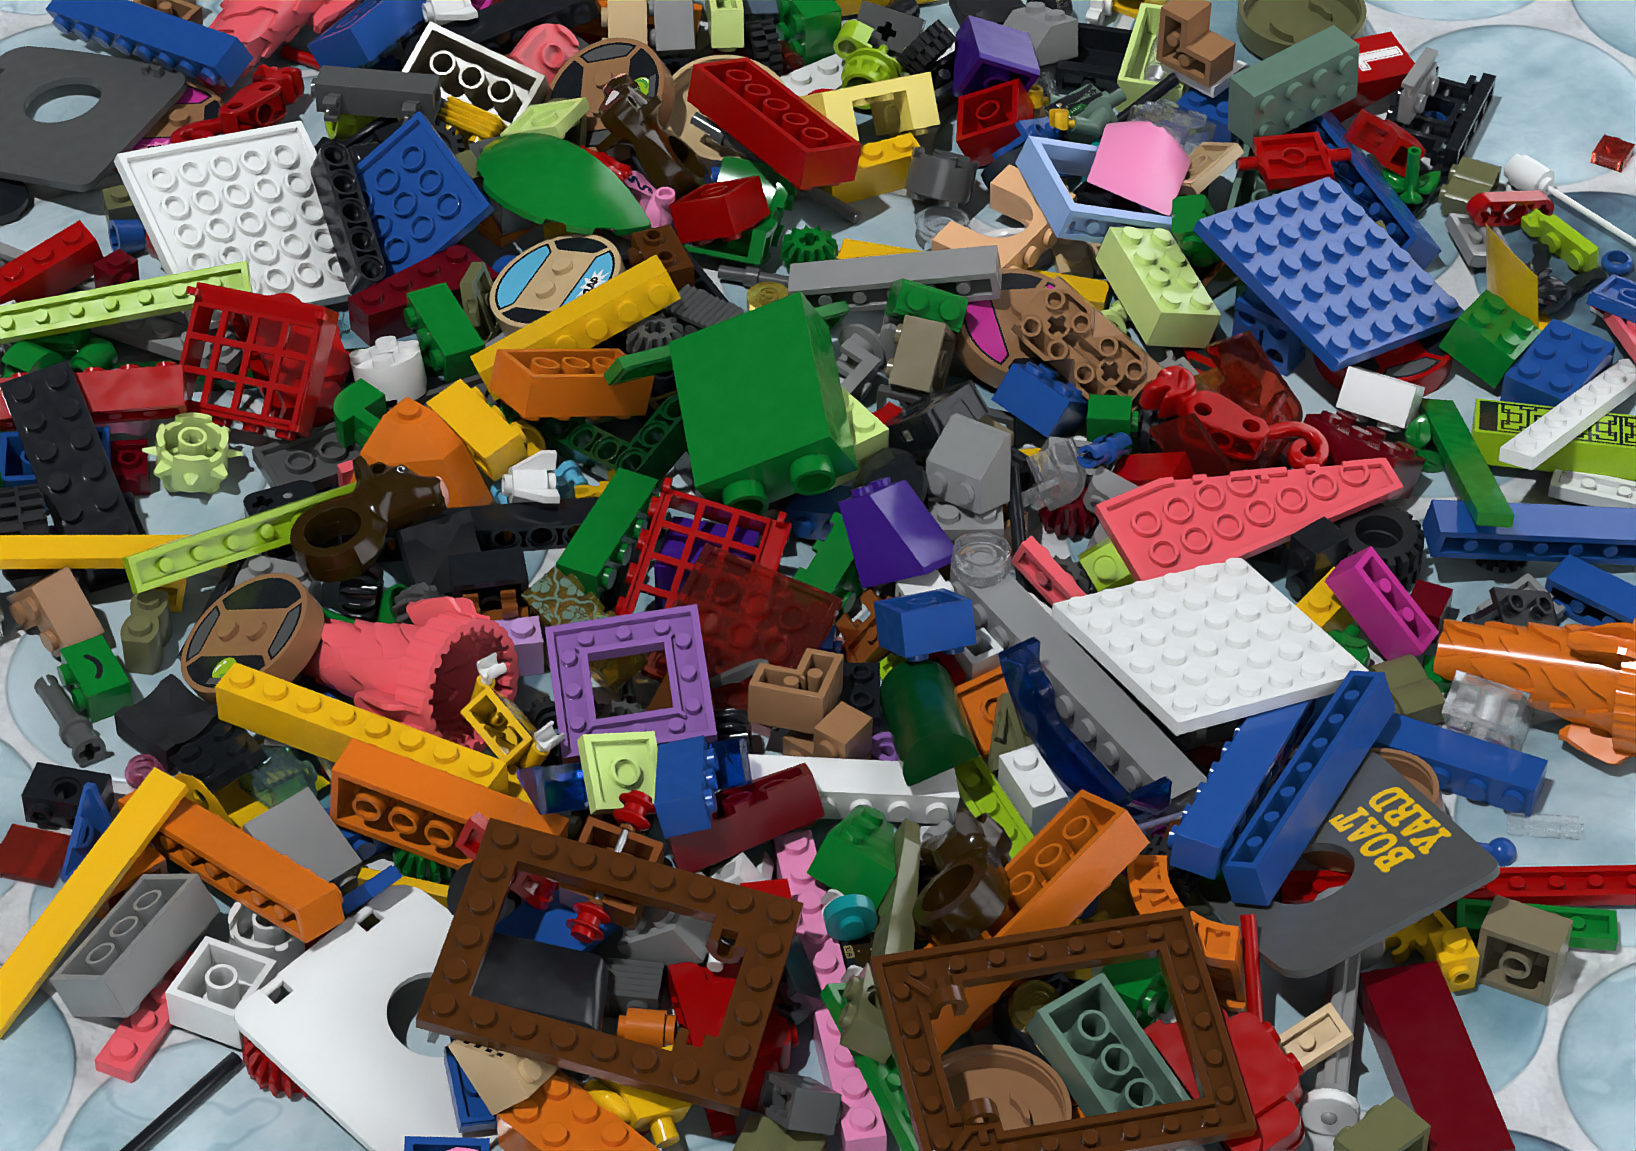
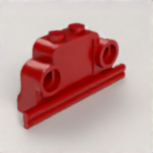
(291, 369)
(701, 1004)
(1266, 1072)

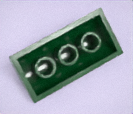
(925, 720)

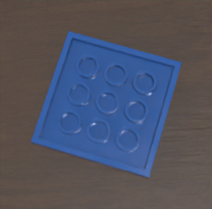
(418, 195)

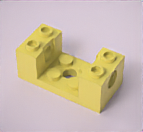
(896, 104)

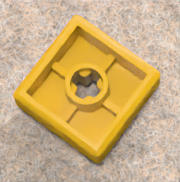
(470, 121)

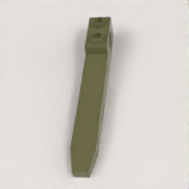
(895, 932)

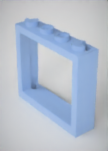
(1040, 164)

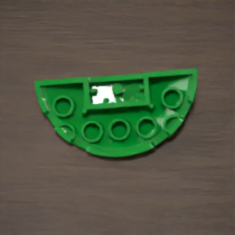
(558, 182)

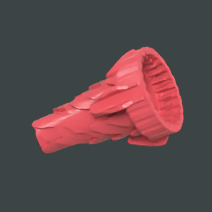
(267, 23)
(417, 670)

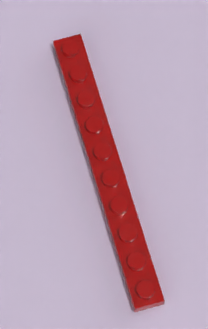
(1530, 885)

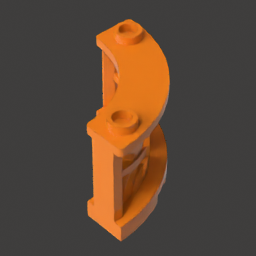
(1219, 942)

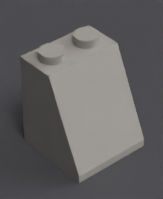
(308, 837)

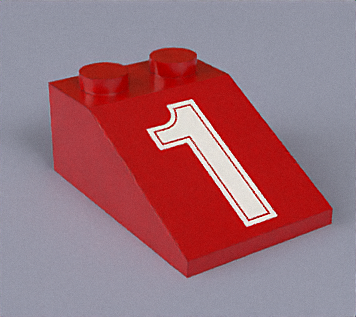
(1380, 72)

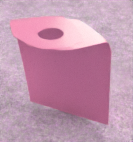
(1140, 164)

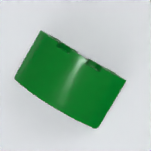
(754, 243)

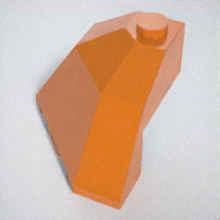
(427, 445)

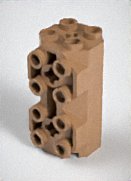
(1085, 344)

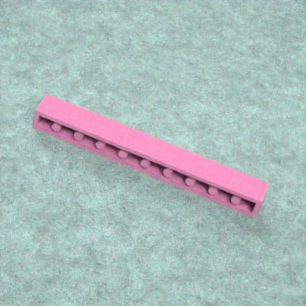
(861, 1119)

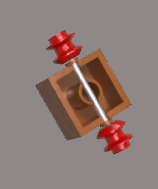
(600, 908)

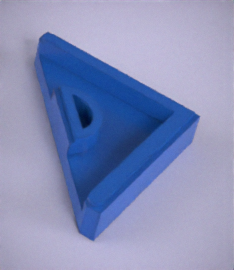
(89, 825)

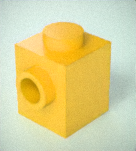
(1455, 956)

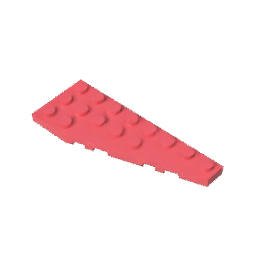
(1238, 515)

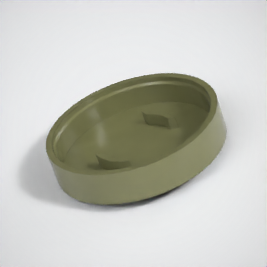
(1278, 24)

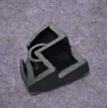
(898, 466)

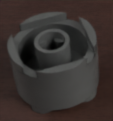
(941, 176)

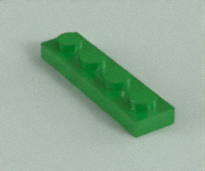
(1589, 930)

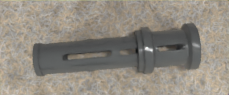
(74, 728)

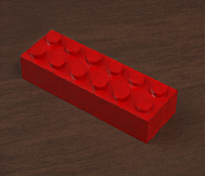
(774, 123)

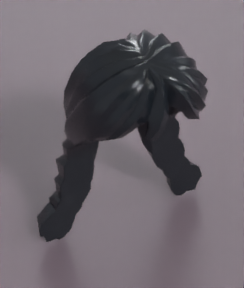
(1553, 291)

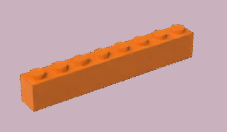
(248, 870)

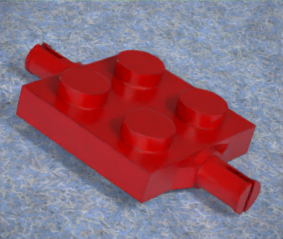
(1292, 159)

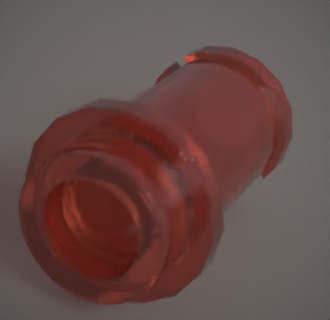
(791, 60)

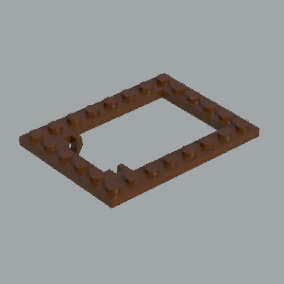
(922, 981)
(704, 1075)

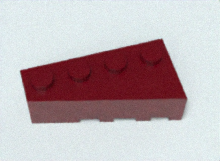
(380, 307)
(750, 817)

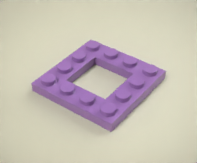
(669, 629)

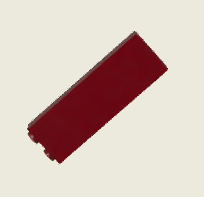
(1431, 1057)

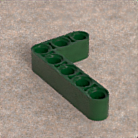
(649, 453)

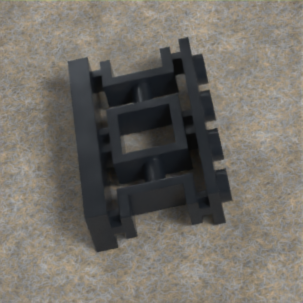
(1460, 126)

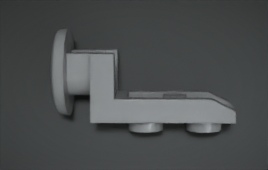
(860, 359)

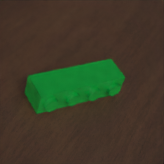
(609, 531)

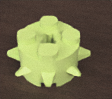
(192, 453)

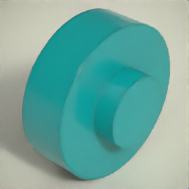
(850, 917)

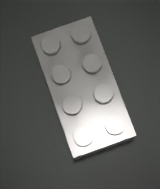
(135, 945)

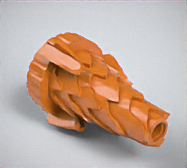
(1568, 670)

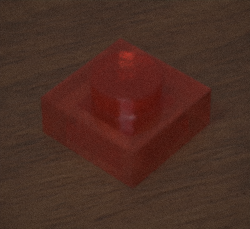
(1612, 153)

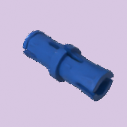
(1104, 450)

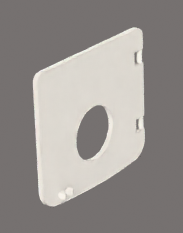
(336, 1028)

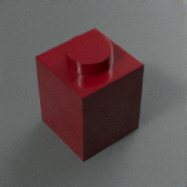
(1434, 602)

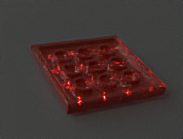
(748, 617)

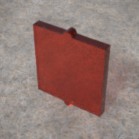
(33, 855)

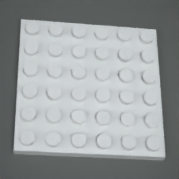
(238, 202)
(1207, 644)

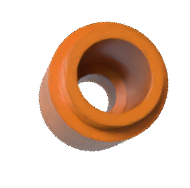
(648, 1027)

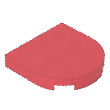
(545, 49)

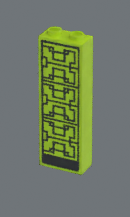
(1602, 449)

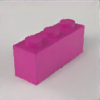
(1381, 605)

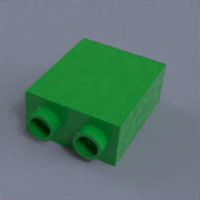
(763, 406)

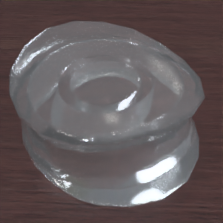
(933, 220)
(981, 559)

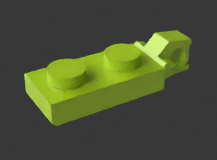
(1562, 240)

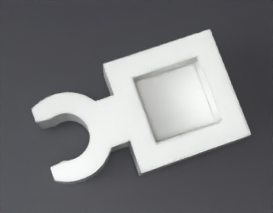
(1098, 10)

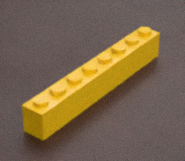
(327, 726)

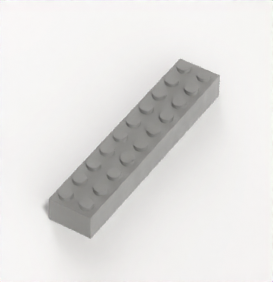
(1085, 695)

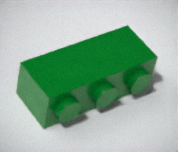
(443, 331)

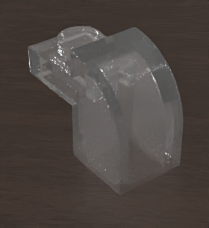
(1057, 476)

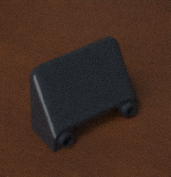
(543, 981)

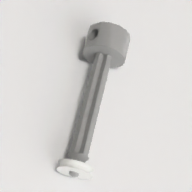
(1330, 1104)

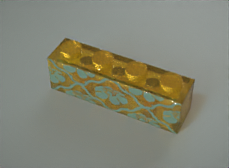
(562, 601)

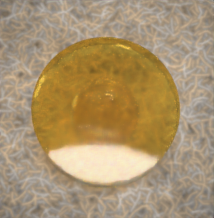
(764, 293)
(1027, 1000)

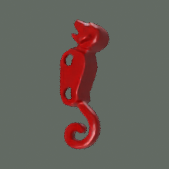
(251, 106)
(1228, 423)

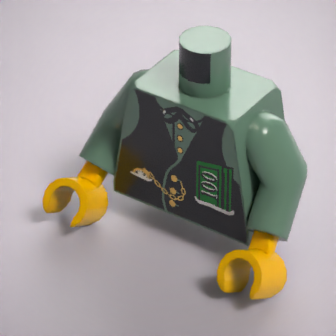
(1080, 113)

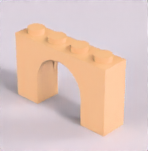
(1014, 199)

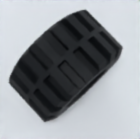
(23, 514)
(1391, 535)

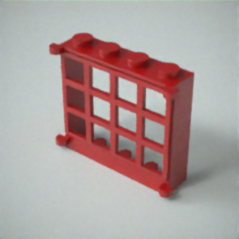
(259, 307)
(769, 554)

